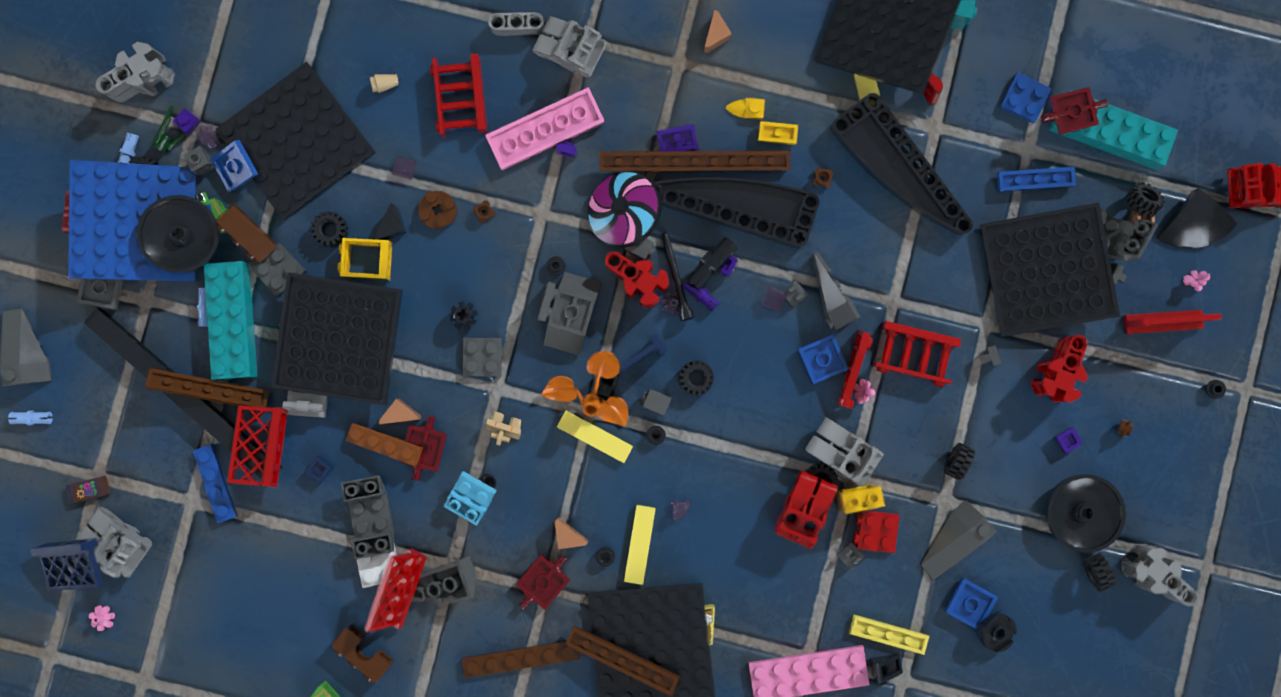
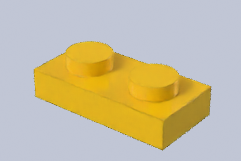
(778, 133)

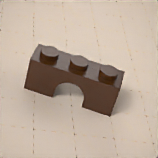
(348, 646)

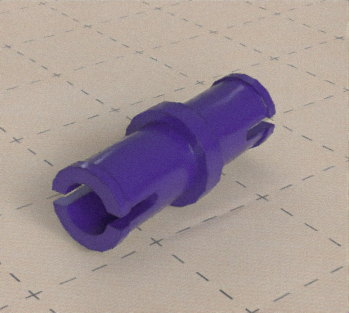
(703, 296)

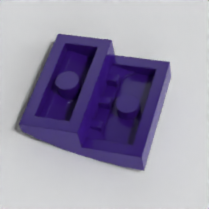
(678, 138)

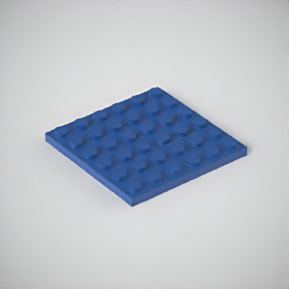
(105, 215)

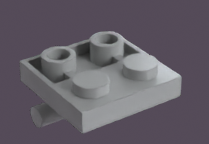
(305, 404)

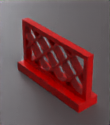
(1167, 321)
(273, 451)
(400, 598)

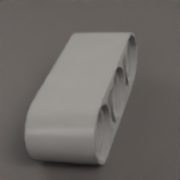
(508, 19)

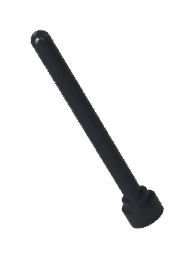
(685, 311)

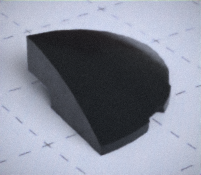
(1197, 222)

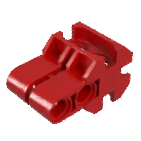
(1254, 186)
(642, 281)
(1062, 370)
(813, 511)

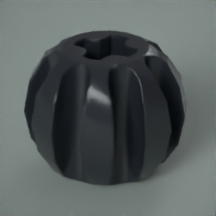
(460, 310)

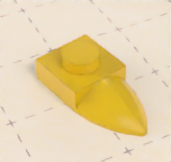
(748, 108)

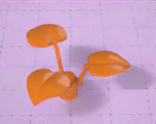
(600, 364)

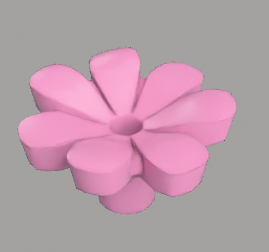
(1196, 280)
(863, 391)
(101, 618)

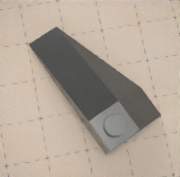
(837, 307)
(21, 353)
(959, 537)
(447, 583)

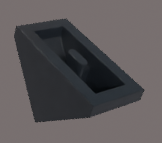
(391, 225)
(607, 387)
(886, 667)

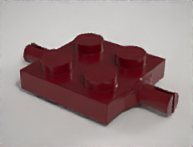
(1074, 111)
(432, 443)
(543, 582)

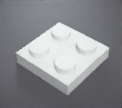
(372, 568)

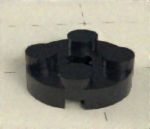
(989, 627)

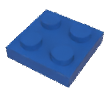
(1025, 97)
(234, 166)
(823, 359)
(971, 603)

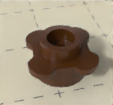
(827, 177)
(485, 205)
(1125, 428)

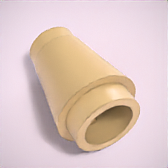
(383, 82)

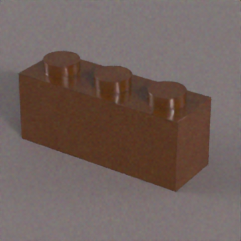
(245, 233)

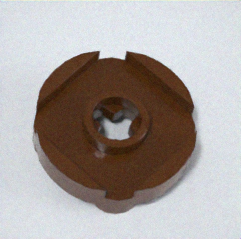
(427, 214)

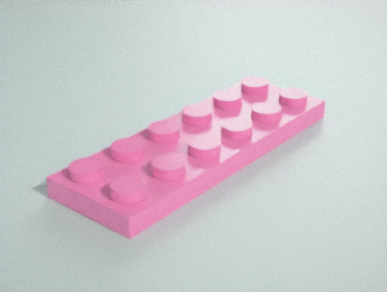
(545, 128)
(809, 673)

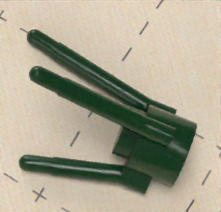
(161, 140)

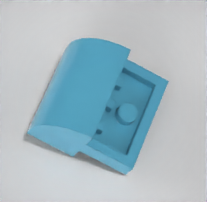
(470, 498)

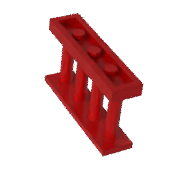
(476, 103)
(929, 339)

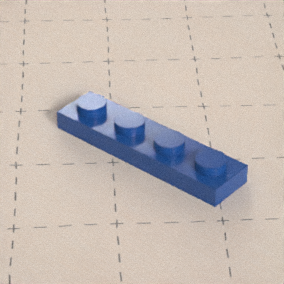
(1036, 179)
(215, 483)

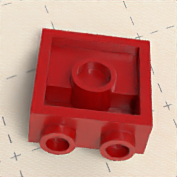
(876, 531)

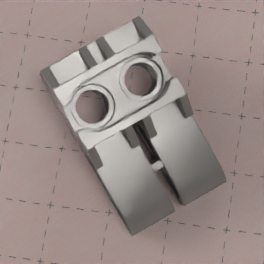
(570, 45)
(135, 74)
(848, 443)
(119, 544)
(1158, 574)

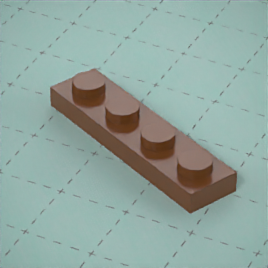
(384, 444)

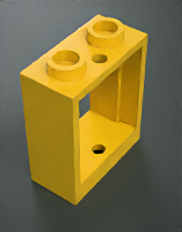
(384, 263)
(854, 498)

